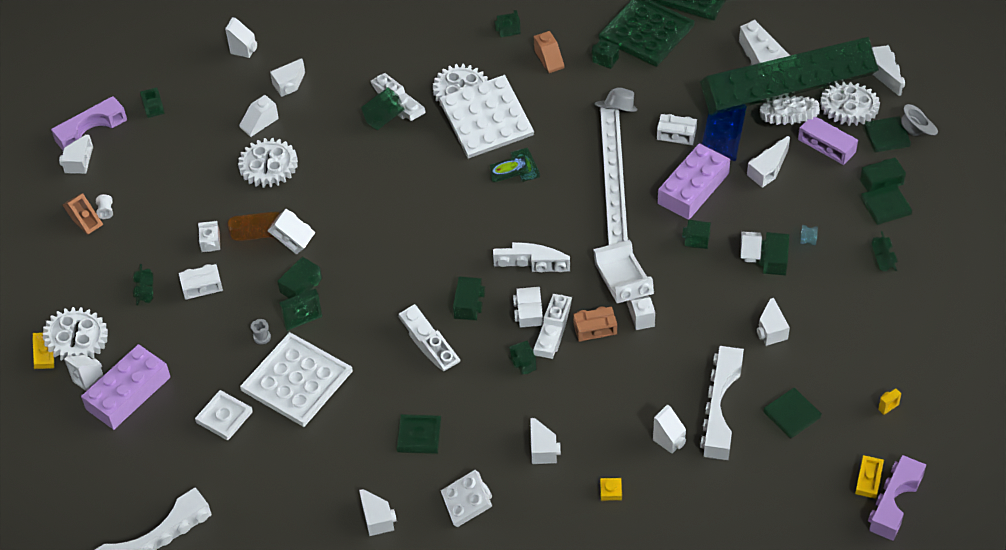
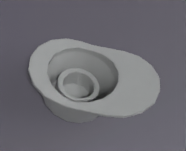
(619, 99)
(916, 122)

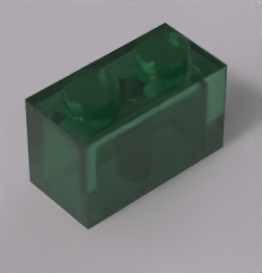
(382, 108)
(882, 174)
(776, 253)
(300, 278)
(468, 298)

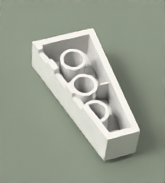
(759, 44)

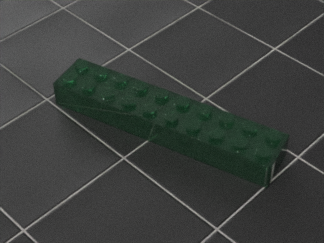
(789, 75)

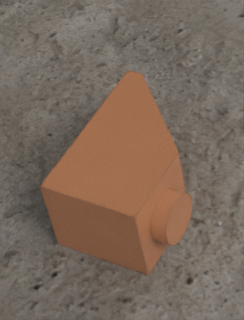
(548, 52)
(82, 213)

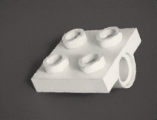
(466, 498)

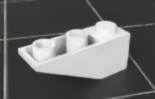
(888, 70)
(767, 165)

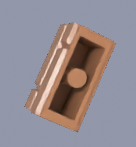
(595, 323)

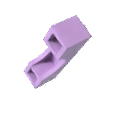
(107, 113)
(905, 478)

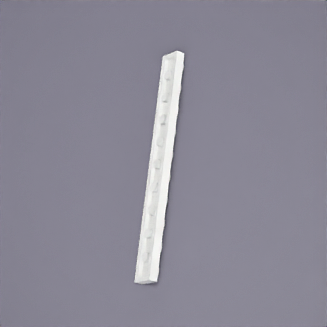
(613, 176)

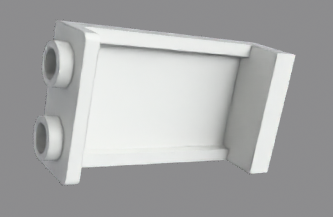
(622, 272)

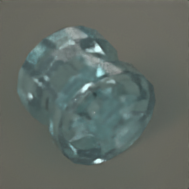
(809, 235)

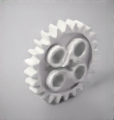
(456, 80)
(850, 103)
(789, 110)
(255, 160)
(60, 332)

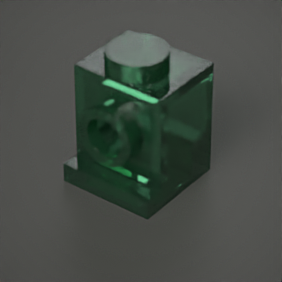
(508, 24)
(152, 102)
(523, 357)

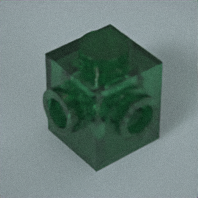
(605, 53)
(697, 234)

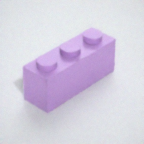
(828, 140)

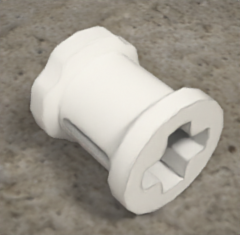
(104, 206)

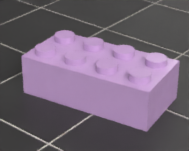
(693, 181)
(125, 386)

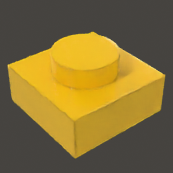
(889, 401)
(611, 489)

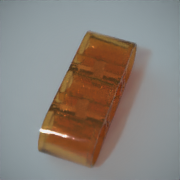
(251, 226)

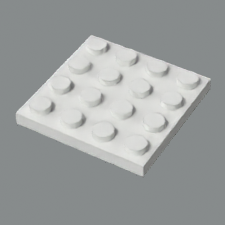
(486, 116)
(296, 379)

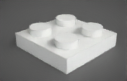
(223, 415)

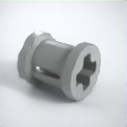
(260, 330)

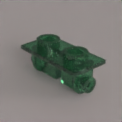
(887, 258)
(141, 291)

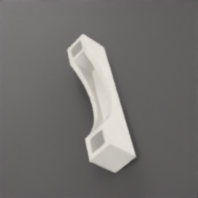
(718, 435)
(187, 513)

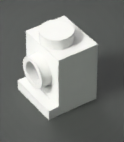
(209, 236)

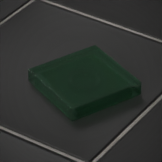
(887, 134)
(886, 204)
(300, 309)
(792, 413)
(419, 434)

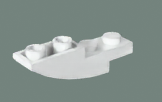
(412, 107)
(538, 256)
(553, 326)
(428, 339)

